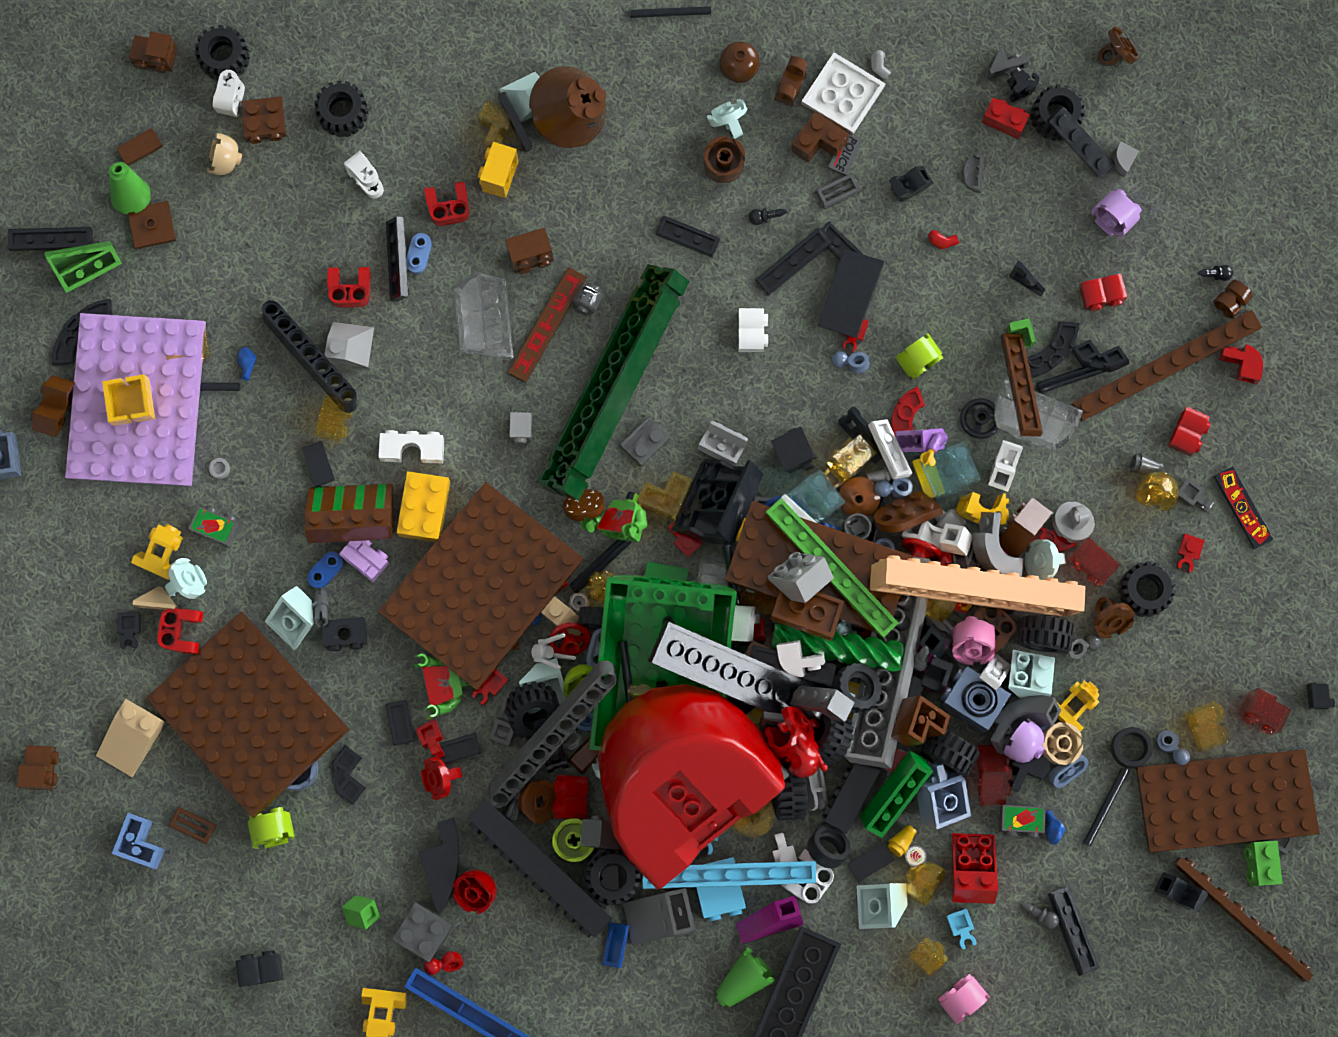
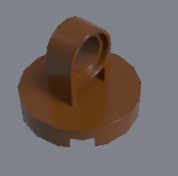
(1121, 48)
(1112, 619)

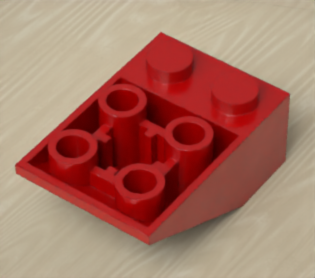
(974, 868)

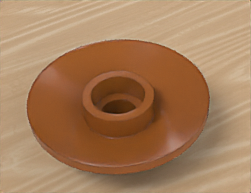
(863, 487)

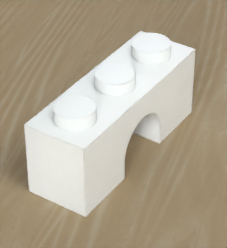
(393, 445)
(951, 539)

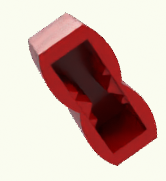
(1103, 292)
(1189, 431)
(570, 797)

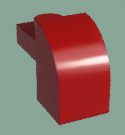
(1249, 362)

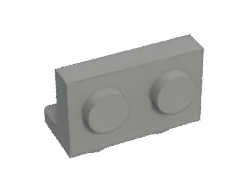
(722, 443)

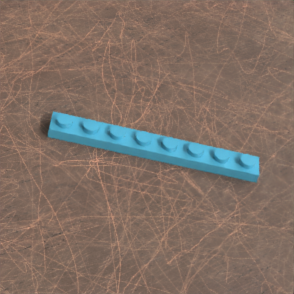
(742, 875)

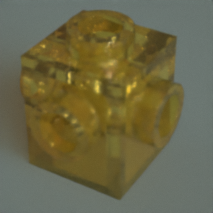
(597, 584)
(929, 956)

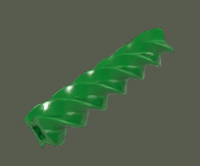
(847, 648)

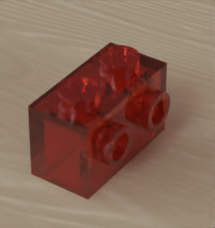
(1093, 562)

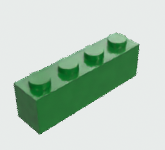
(895, 794)

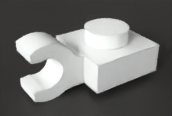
(784, 853)

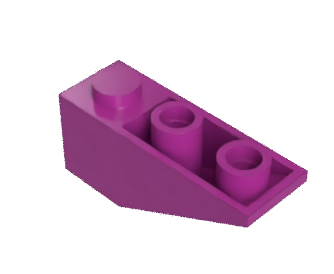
(770, 920)

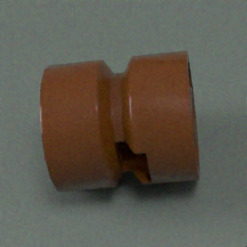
(1234, 297)

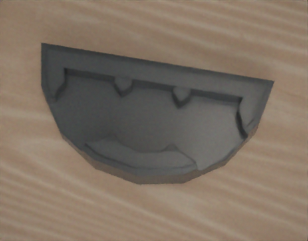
(973, 172)

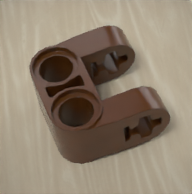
(791, 81)
(1000, 618)

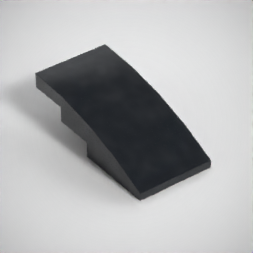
(850, 293)

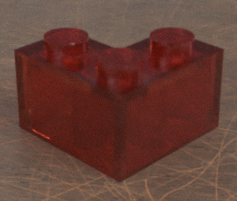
(1263, 710)
(993, 776)

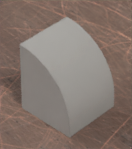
(1124, 158)

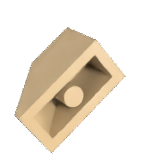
(559, 613)

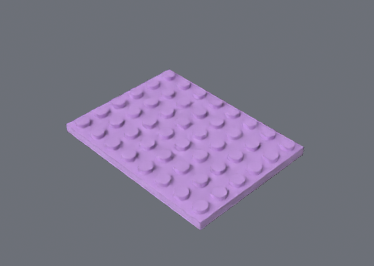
(142, 451)

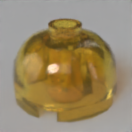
(1162, 490)
(924, 881)

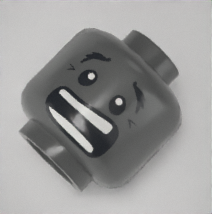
(587, 298)

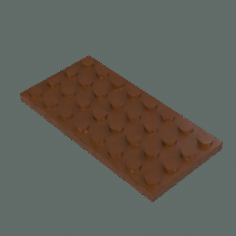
(765, 547)
(1227, 801)

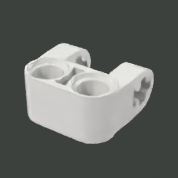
(227, 96)
(364, 174)
(820, 887)

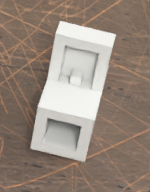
(1005, 465)
(744, 623)
(792, 660)

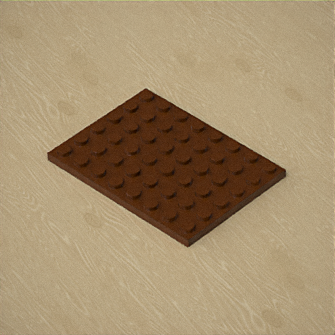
(481, 586)
(247, 714)

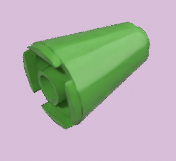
(127, 189)
(744, 979)

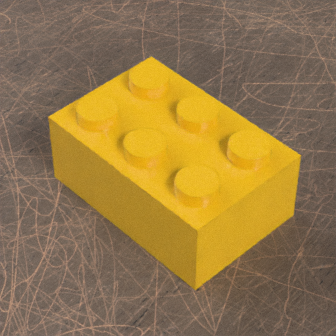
(423, 507)

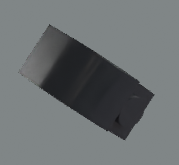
(910, 183)
(934, 638)
(1035, 768)
(1180, 892)

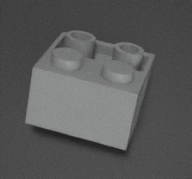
(801, 576)

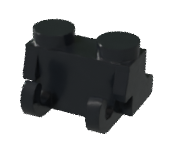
(1021, 85)

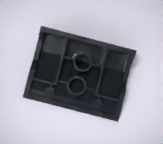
(718, 501)

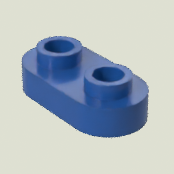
(327, 571)

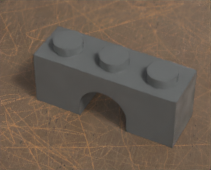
(819, 701)

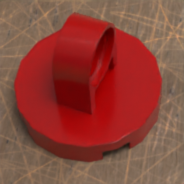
(437, 777)

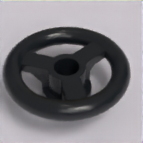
(975, 412)

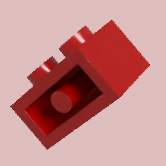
(1005, 118)

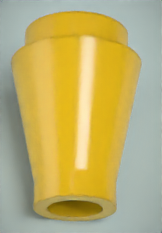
(901, 841)

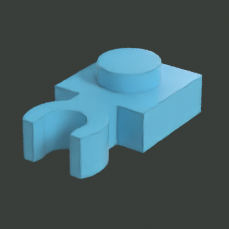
(961, 924)

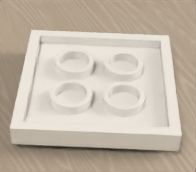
(843, 93)

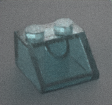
(952, 470)
(817, 497)

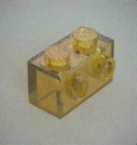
(850, 459)

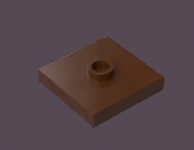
(152, 225)

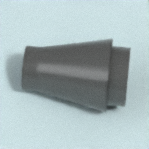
(1144, 464)

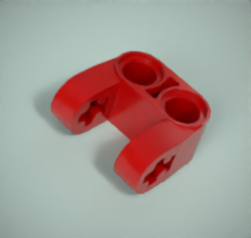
(449, 206)
(349, 291)
(175, 629)

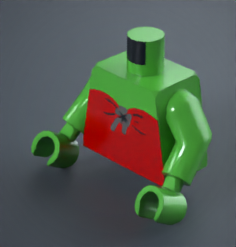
(620, 520)
(442, 686)

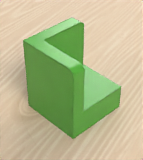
(1023, 327)
(360, 912)

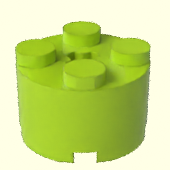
(918, 355)
(271, 828)
(565, 850)

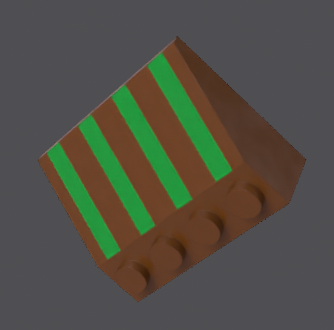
(349, 513)

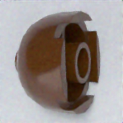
(739, 62)

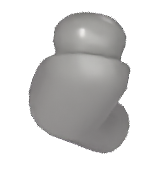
(877, 64)

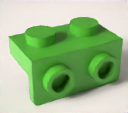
(1263, 863)

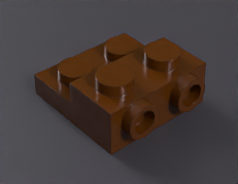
(263, 119)

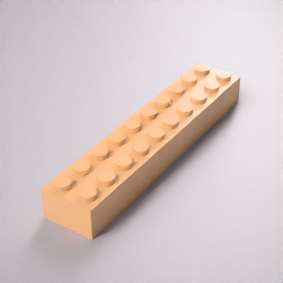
(977, 587)

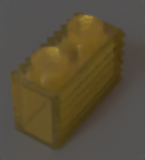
(332, 421)

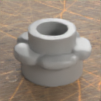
(578, 597)

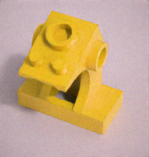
(970, 508)
(165, 536)
(1084, 692)
(384, 1000)

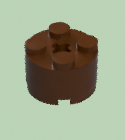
(727, 149)

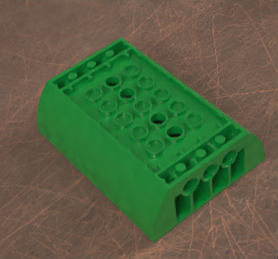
(635, 615)

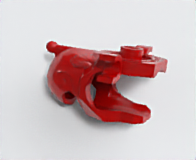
(801, 747)

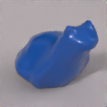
(246, 360)
(1055, 828)

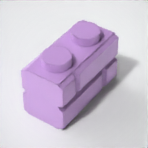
(365, 559)

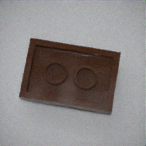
(816, 616)

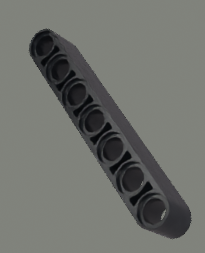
(313, 364)

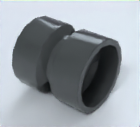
(858, 526)

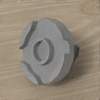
(1073, 522)

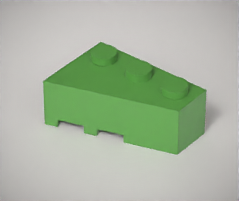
(82, 263)

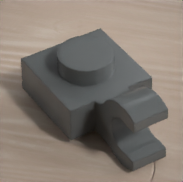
(1192, 493)

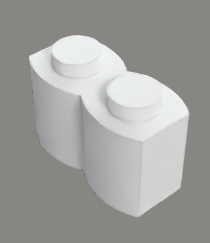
(752, 329)

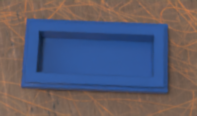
(615, 945)

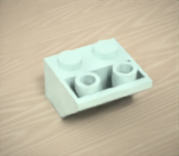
(1031, 674)

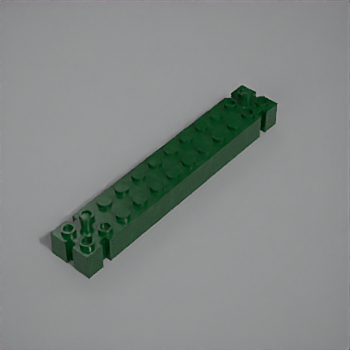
(613, 382)

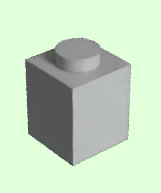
(520, 427)

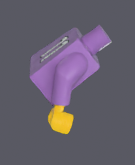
(921, 441)

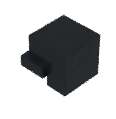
(794, 450)

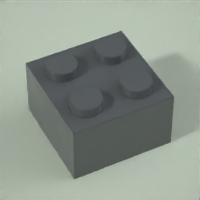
(423, 932)

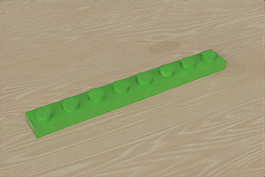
(843, 581)

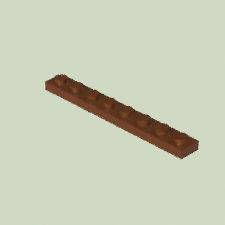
(1250, 924)

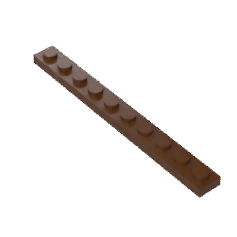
(1167, 365)

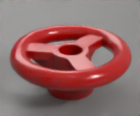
(921, 548)
(570, 642)

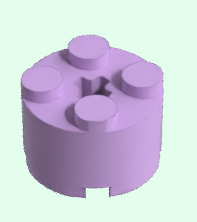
(1116, 213)

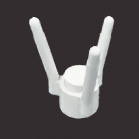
(543, 652)

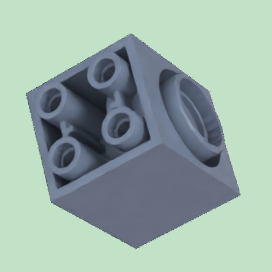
(960, 702)

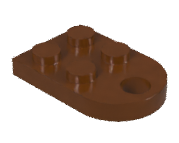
(907, 512)

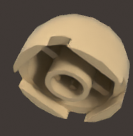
(223, 155)
(1062, 743)

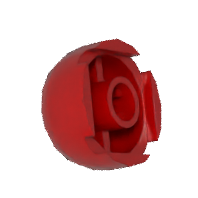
(475, 891)

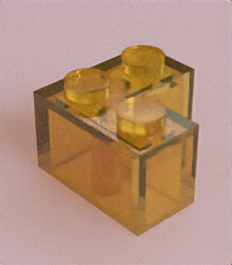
(667, 501)
(1206, 727)

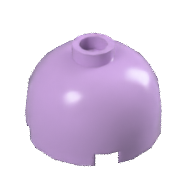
(1026, 743)

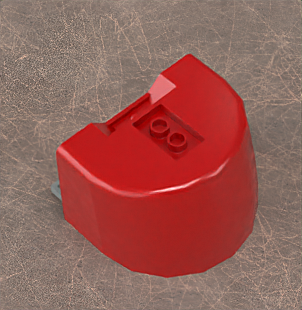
(680, 774)

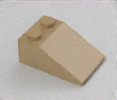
(130, 737)

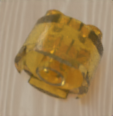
(759, 826)

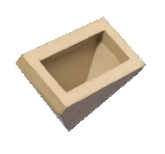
(155, 599)

